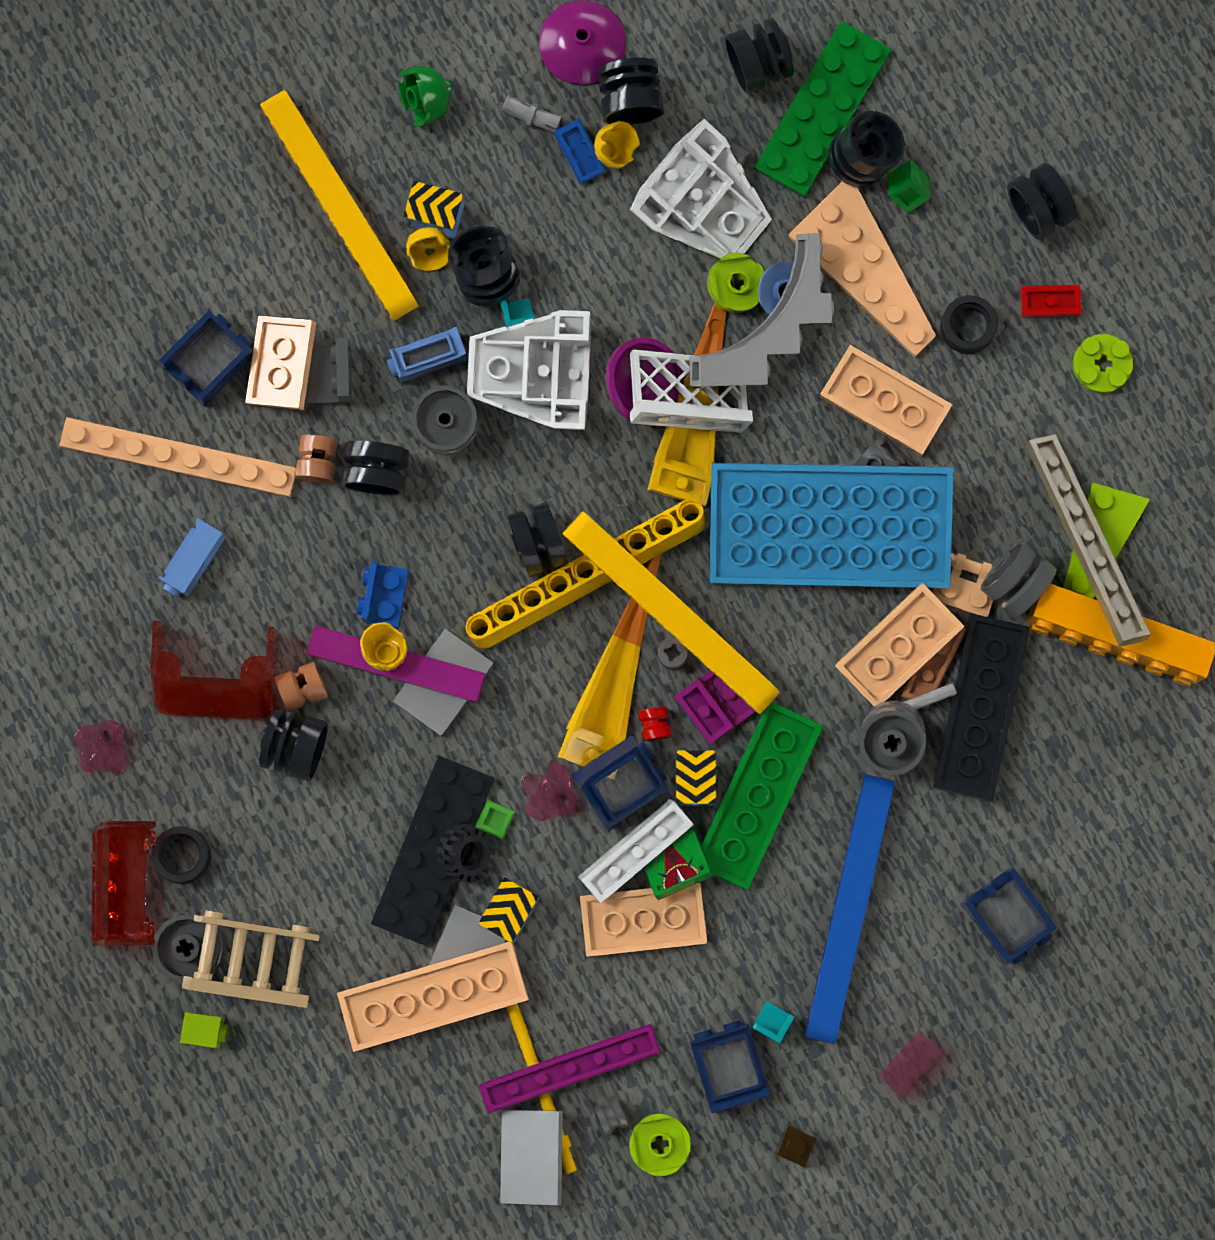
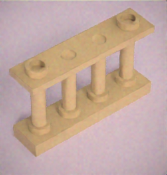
(231, 983)

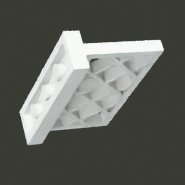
(683, 414)

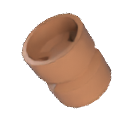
(316, 469)
(290, 685)

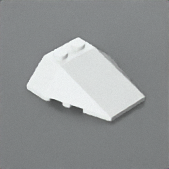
(702, 196)
(535, 369)

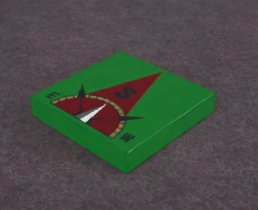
(678, 866)

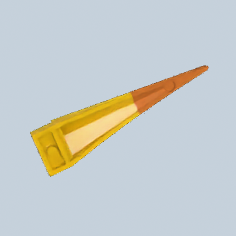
(687, 454)
(605, 705)

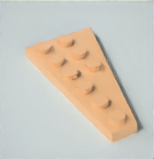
(865, 267)

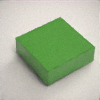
(495, 819)

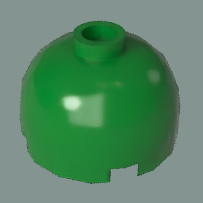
(424, 89)

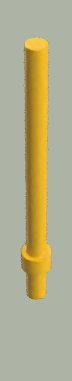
(545, 1099)

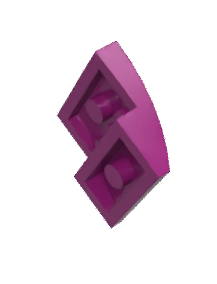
(713, 706)

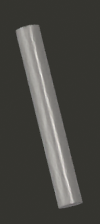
(932, 696)

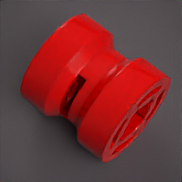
(654, 723)

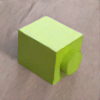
(203, 1030)

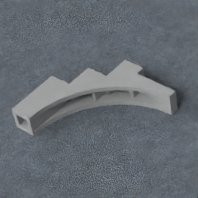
(779, 334)

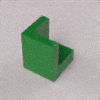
(909, 186)

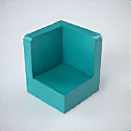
(516, 312)
(772, 1022)

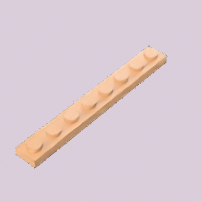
(178, 457)

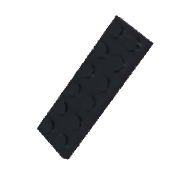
(981, 707)
(416, 883)

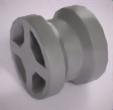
(670, 658)
(611, 1116)

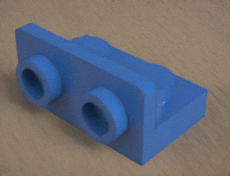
(383, 594)

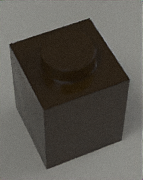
(795, 1146)

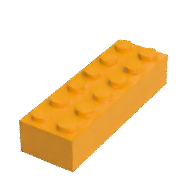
(1083, 621)

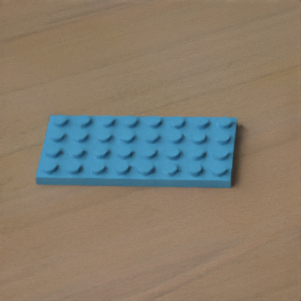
(831, 525)

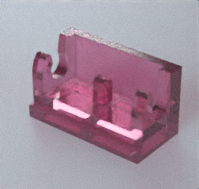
(911, 1065)

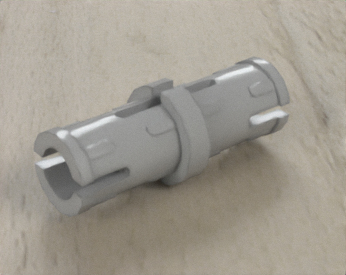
(531, 114)

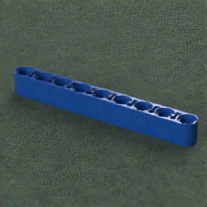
(849, 909)

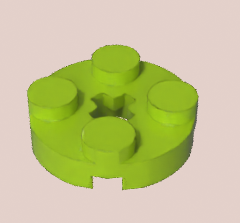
(722, 274)
(1116, 353)
(674, 1154)

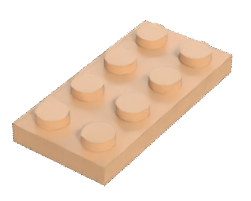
(885, 400)
(899, 645)
(640, 922)

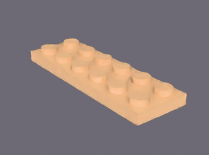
(432, 996)

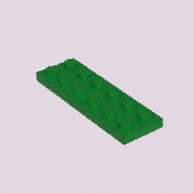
(822, 108)
(759, 794)

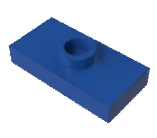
(579, 151)

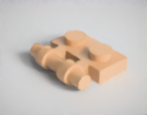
(963, 593)

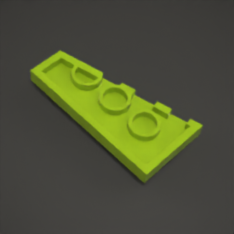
(1116, 516)

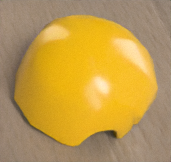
(616, 144)
(428, 238)
(383, 646)

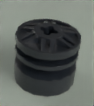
(764, 53)
(630, 91)
(866, 149)
(484, 265)
(288, 742)

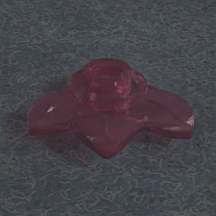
(98, 750)
(545, 790)

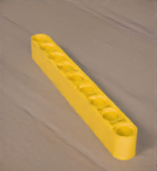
(339, 205)
(577, 586)
(671, 612)

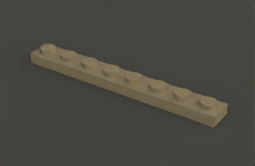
(1088, 540)

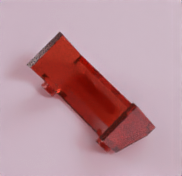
(220, 698)
(120, 884)

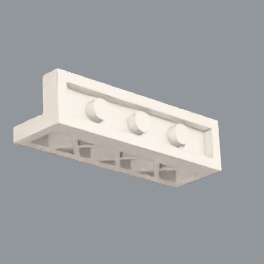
(635, 850)

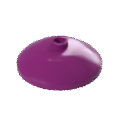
(576, 59)
(620, 379)

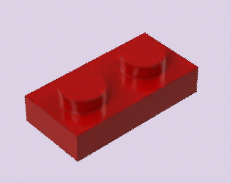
(1050, 301)

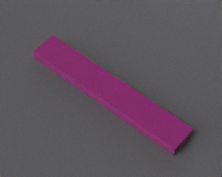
(415, 669)
(569, 1068)

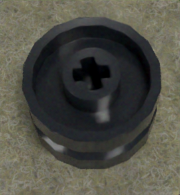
(1042, 201)
(374, 468)
(537, 539)

